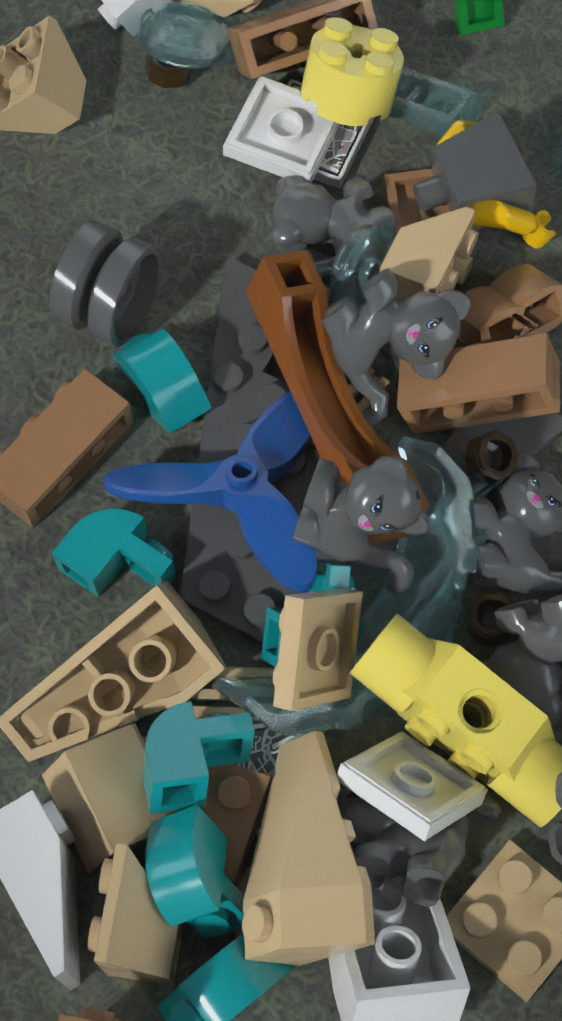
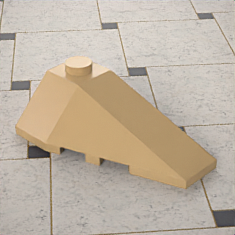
(128, 671)
(303, 882)

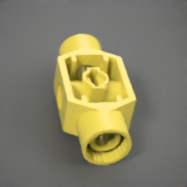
(436, 683)

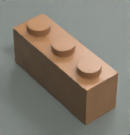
(286, 35)
(483, 385)
(61, 446)

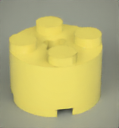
(352, 72)

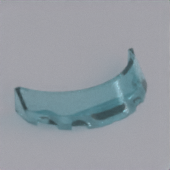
(430, 604)

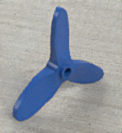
(243, 487)

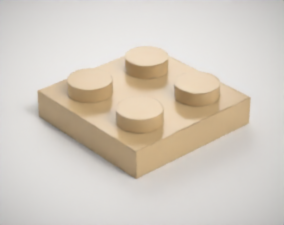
(316, 648)
(512, 920)

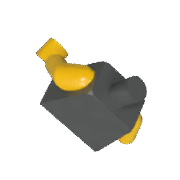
(485, 171)

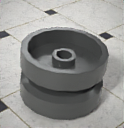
(105, 282)

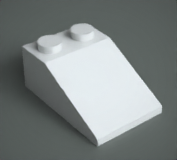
(42, 880)
(408, 971)

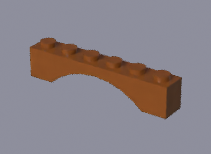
(290, 309)

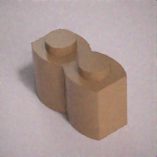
(512, 306)

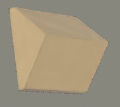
(103, 794)

